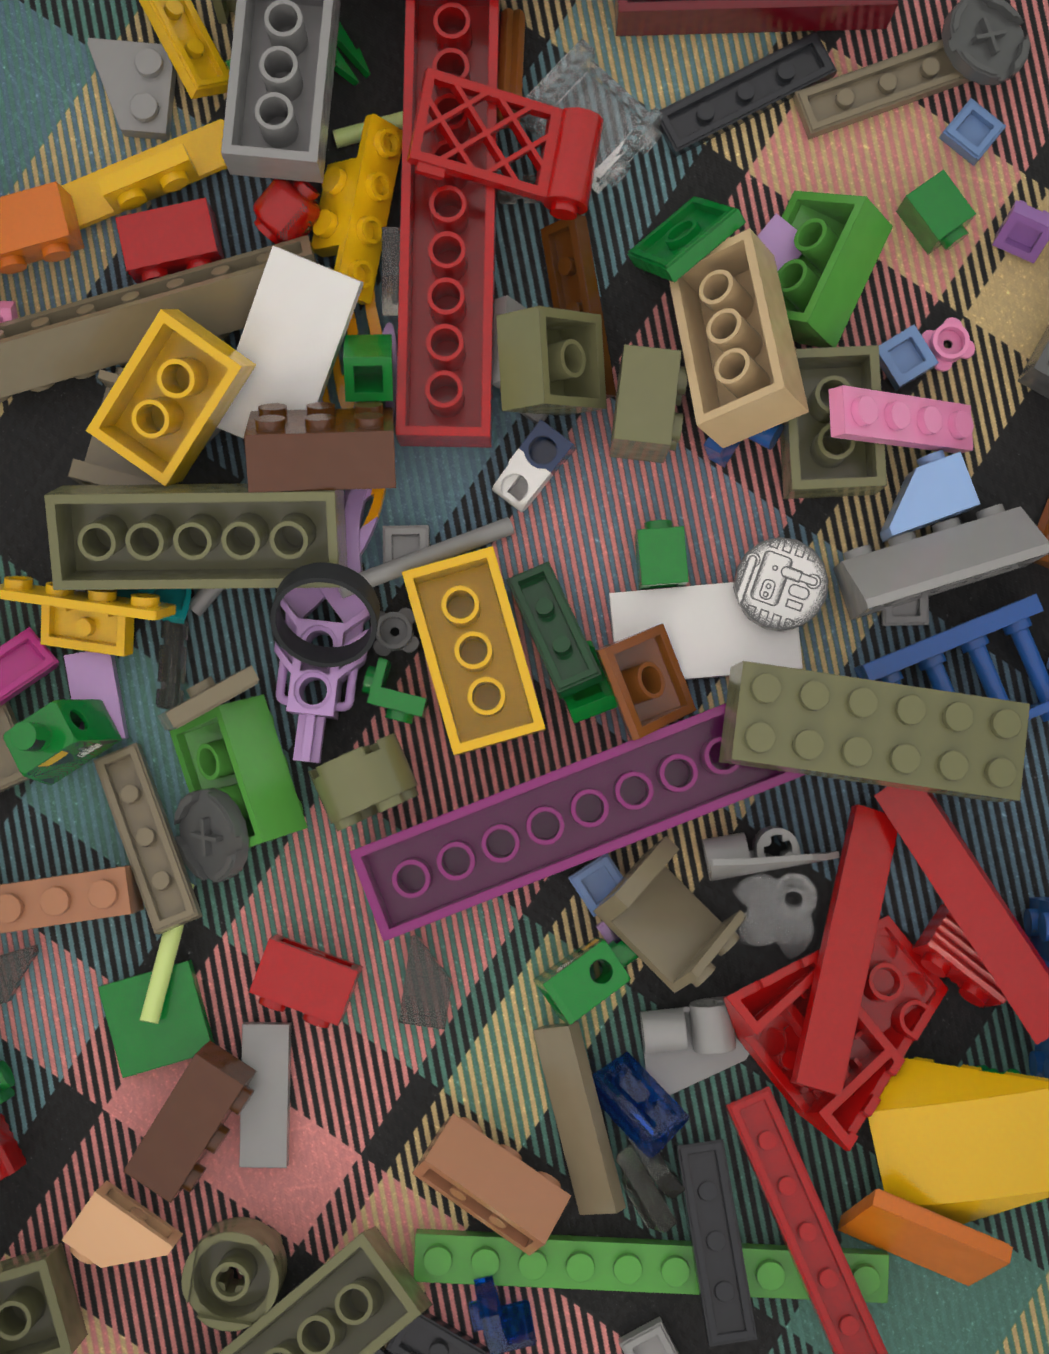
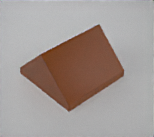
(646, 681)

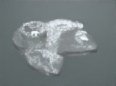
(772, 917)

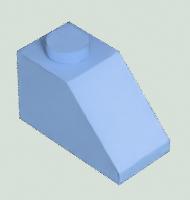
(931, 494)

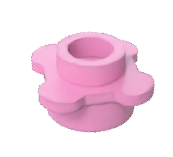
(951, 331)

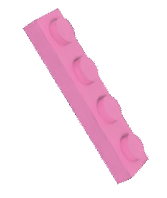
(900, 420)

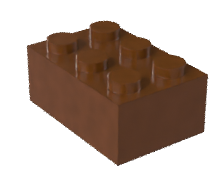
(320, 448)

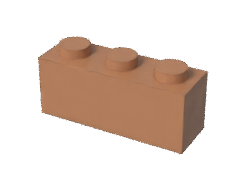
(68, 898)
(492, 1184)

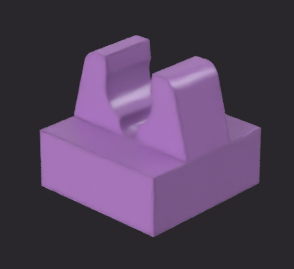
(1023, 232)

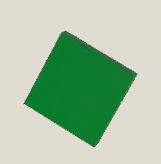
(685, 238)
(147, 1045)

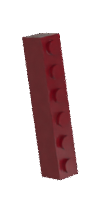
(748, 16)

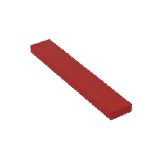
(973, 904)
(845, 952)
(804, 1225)

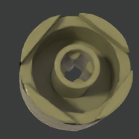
(364, 782)
(210, 1282)

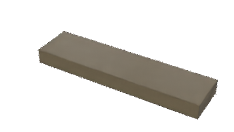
(876, 89)
(147, 838)
(579, 1119)

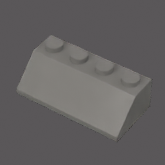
(938, 561)

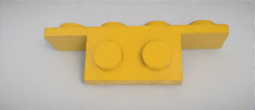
(148, 175)
(358, 204)
(86, 620)

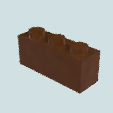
(191, 1122)

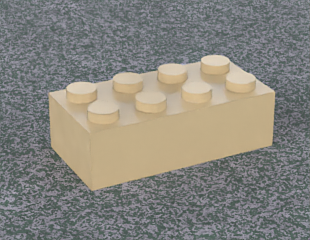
(738, 342)

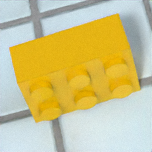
(170, 396)

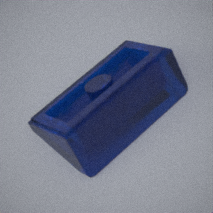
(638, 1104)

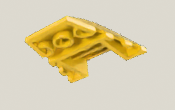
(963, 1139)

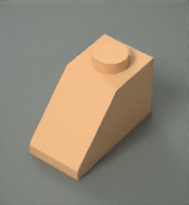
(118, 1230)

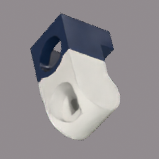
(533, 466)

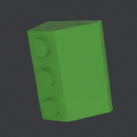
(839, 249)
(242, 756)

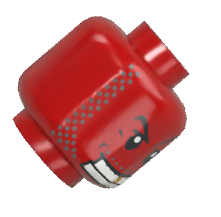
(286, 210)

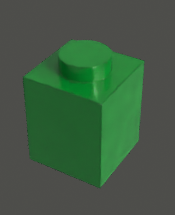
(936, 213)
(368, 368)
(661, 555)

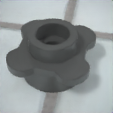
(404, 640)

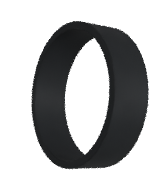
(315, 654)

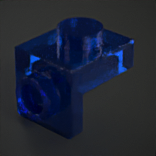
(504, 1326)

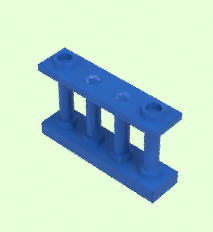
(972, 639)

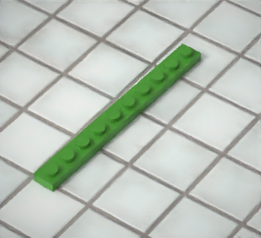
(620, 1264)

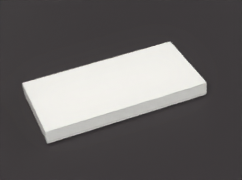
(292, 335)
(703, 628)

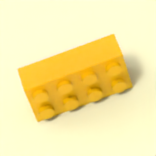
(473, 651)

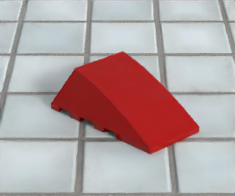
(892, 1014)

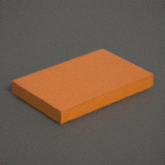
(925, 1237)

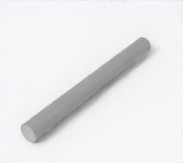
(434, 553)

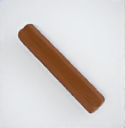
(511, 53)

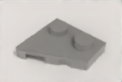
(138, 85)

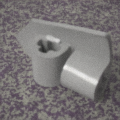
(730, 857)
(689, 1043)

